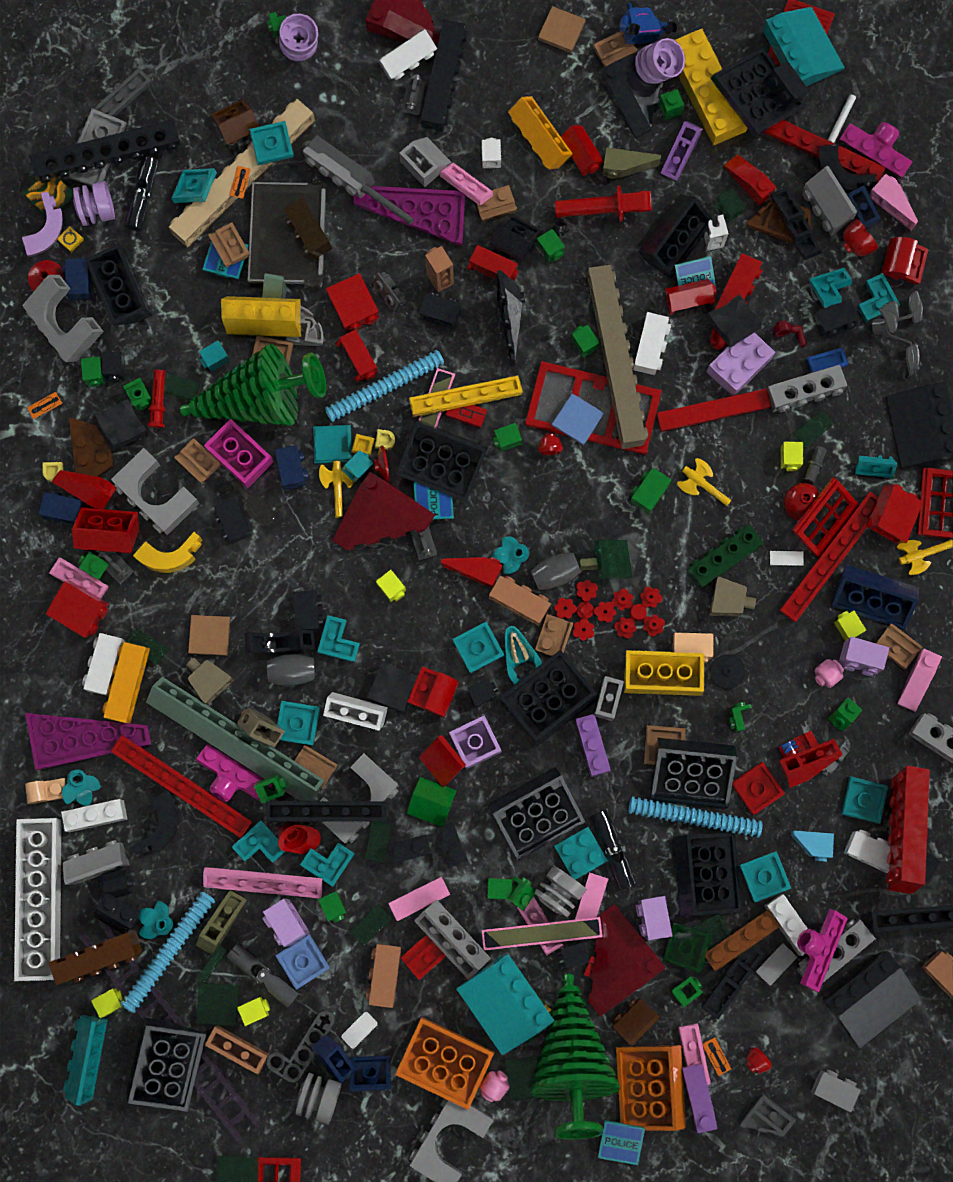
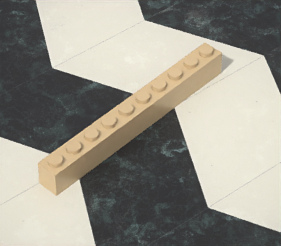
(200, 215)

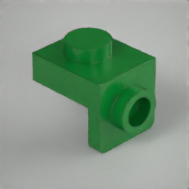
(274, 23)
(92, 565)
(845, 714)
(736, 720)
(522, 894)

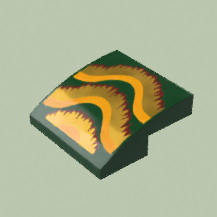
(55, 187)

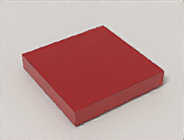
(442, 761)
(757, 788)

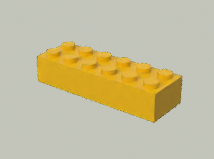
(711, 106)

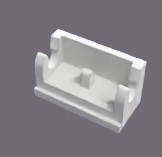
(717, 235)

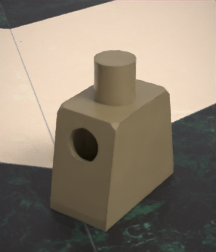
(730, 598)
(207, 680)
(252, 724)

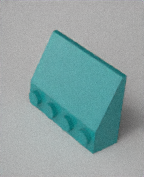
(803, 43)
(505, 1004)
(85, 1059)

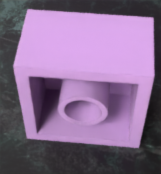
(863, 656)
(475, 742)
(654, 918)

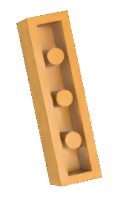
(540, 133)
(126, 682)

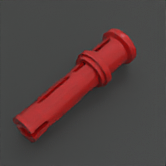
(156, 408)

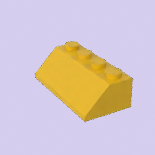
(261, 316)
(664, 673)

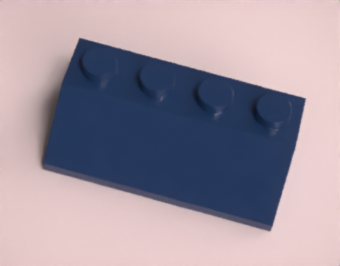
(875, 597)

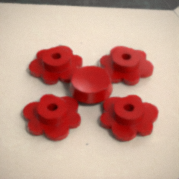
(585, 610)
(638, 612)

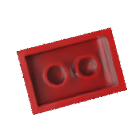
(105, 530)

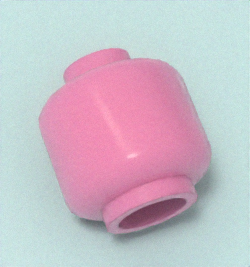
(829, 673)
(494, 1086)

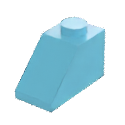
(815, 844)

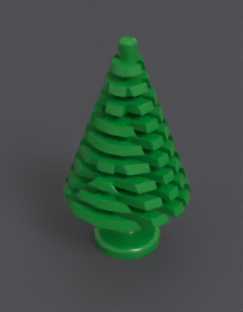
(259, 390)
(574, 1063)

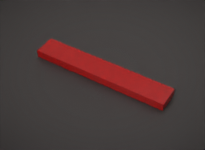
(713, 410)

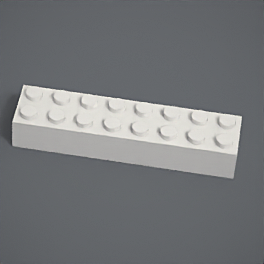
(37, 898)

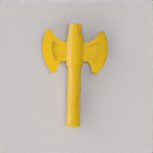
(336, 476)
(697, 478)
(915, 556)

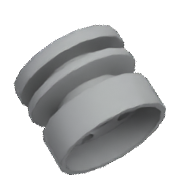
(560, 891)
(318, 1098)

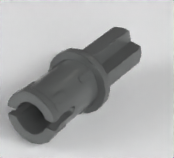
(815, 465)

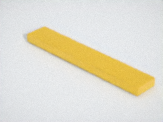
(465, 396)

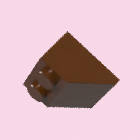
(235, 121)
(634, 1021)

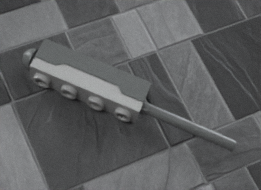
(346, 173)

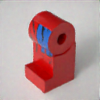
(798, 744)

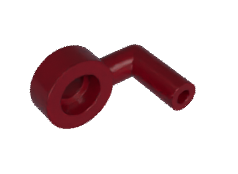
(784, 328)

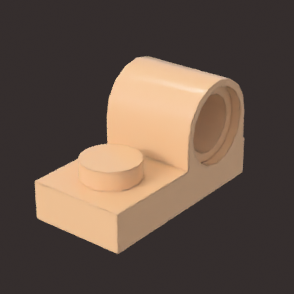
(44, 790)

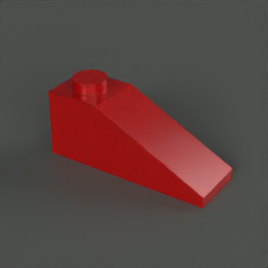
(751, 179)
(88, 488)
(477, 569)
(810, 762)

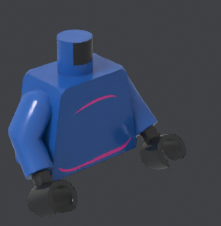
(642, 26)

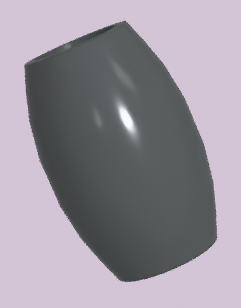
(556, 571)
(290, 670)

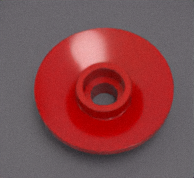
(40, 268)
(381, 464)

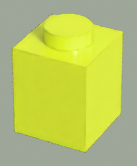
(792, 455)
(391, 586)
(849, 625)
(108, 1002)
(254, 1010)

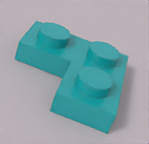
(826, 286)
(881, 295)
(332, 642)
(259, 838)
(330, 868)

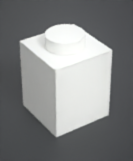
(491, 153)

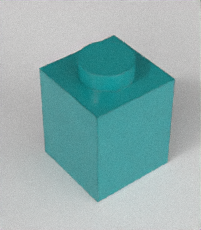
(213, 356)
(357, 466)

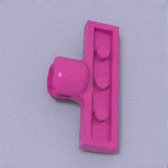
(878, 146)
(230, 774)
(820, 948)

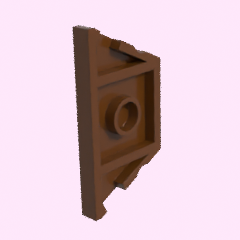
(770, 223)
(89, 449)

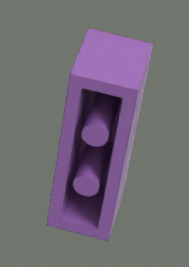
(592, 745)

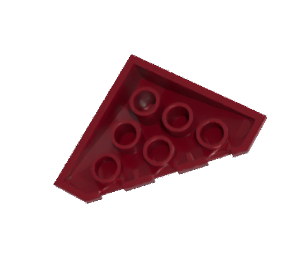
(400, 20)
(380, 513)
(621, 962)

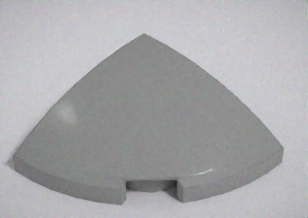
(310, 331)

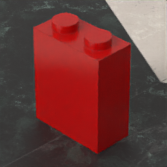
(353, 303)
(895, 513)
(78, 609)

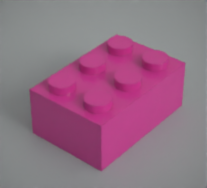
(239, 453)

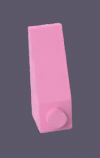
(891, 198)
(919, 679)

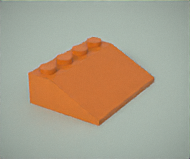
(445, 1063)
(651, 1087)

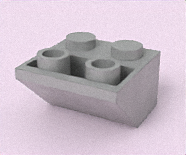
(424, 160)

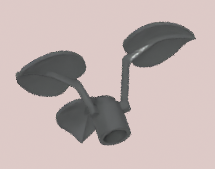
(889, 325)

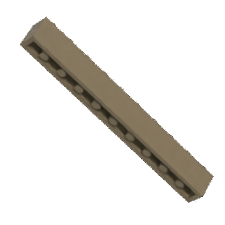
(616, 356)

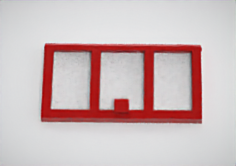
(557, 384)

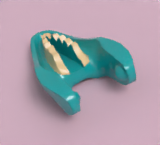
(518, 652)

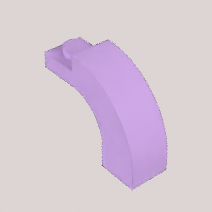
(47, 237)

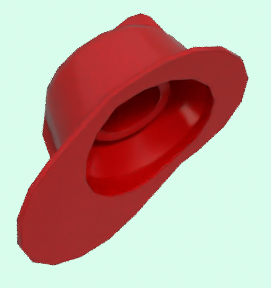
(298, 838)

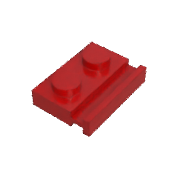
(423, 957)

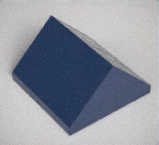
(371, 1073)

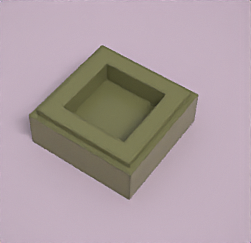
(588, 564)

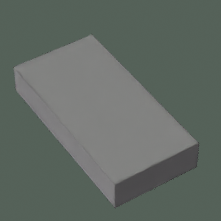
(776, 964)

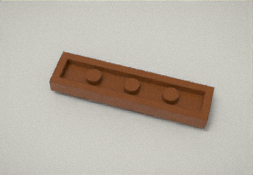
(742, 940)

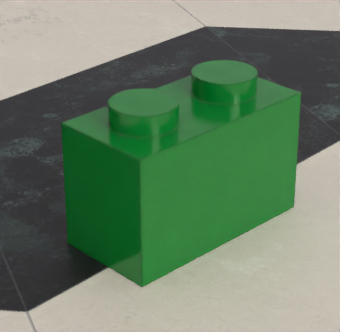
(650, 490)

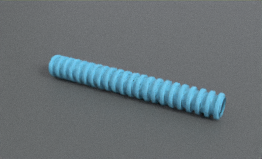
(385, 385)
(695, 817)
(167, 952)

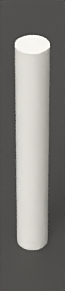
(842, 117)

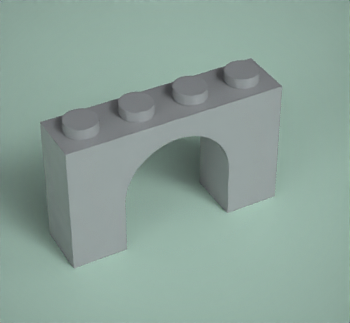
(42, 308)
(165, 516)
(381, 789)
(427, 1159)

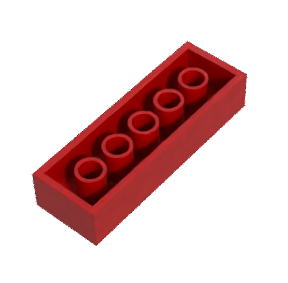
(908, 830)

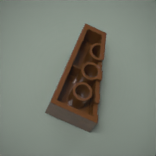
(95, 958)

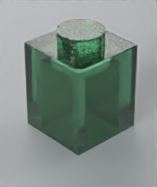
(730, 205)

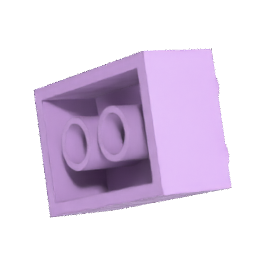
(740, 363)
(285, 922)

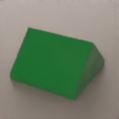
(431, 802)

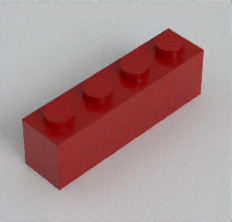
(741, 280)

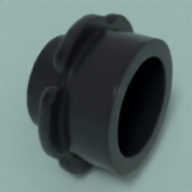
(560, 228)

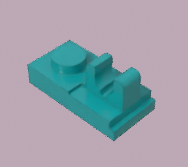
(876, 466)

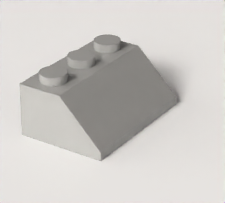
(829, 201)
(94, 863)

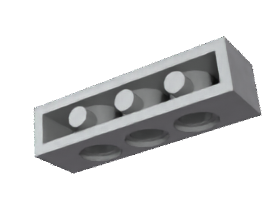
(832, 376)
(921, 733)
(452, 939)
(862, 939)

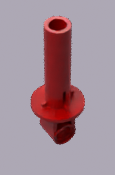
(617, 204)

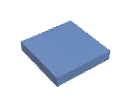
(577, 419)
(302, 961)

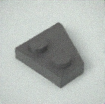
(768, 1117)

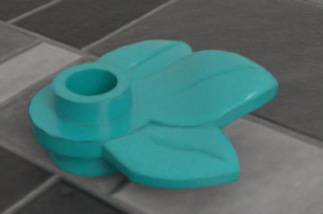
(508, 556)
(80, 791)
(152, 921)

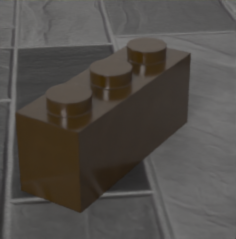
(307, 229)

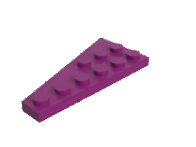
(433, 210)
(70, 740)

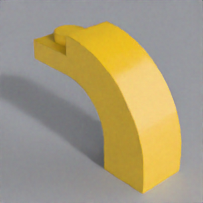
(169, 561)

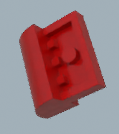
(905, 260)
(433, 692)

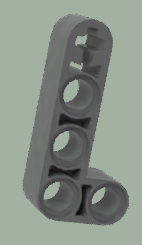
(306, 1043)

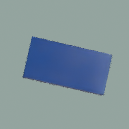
(827, 360)

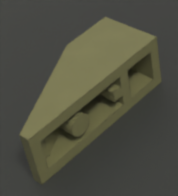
(622, 163)
(220, 922)

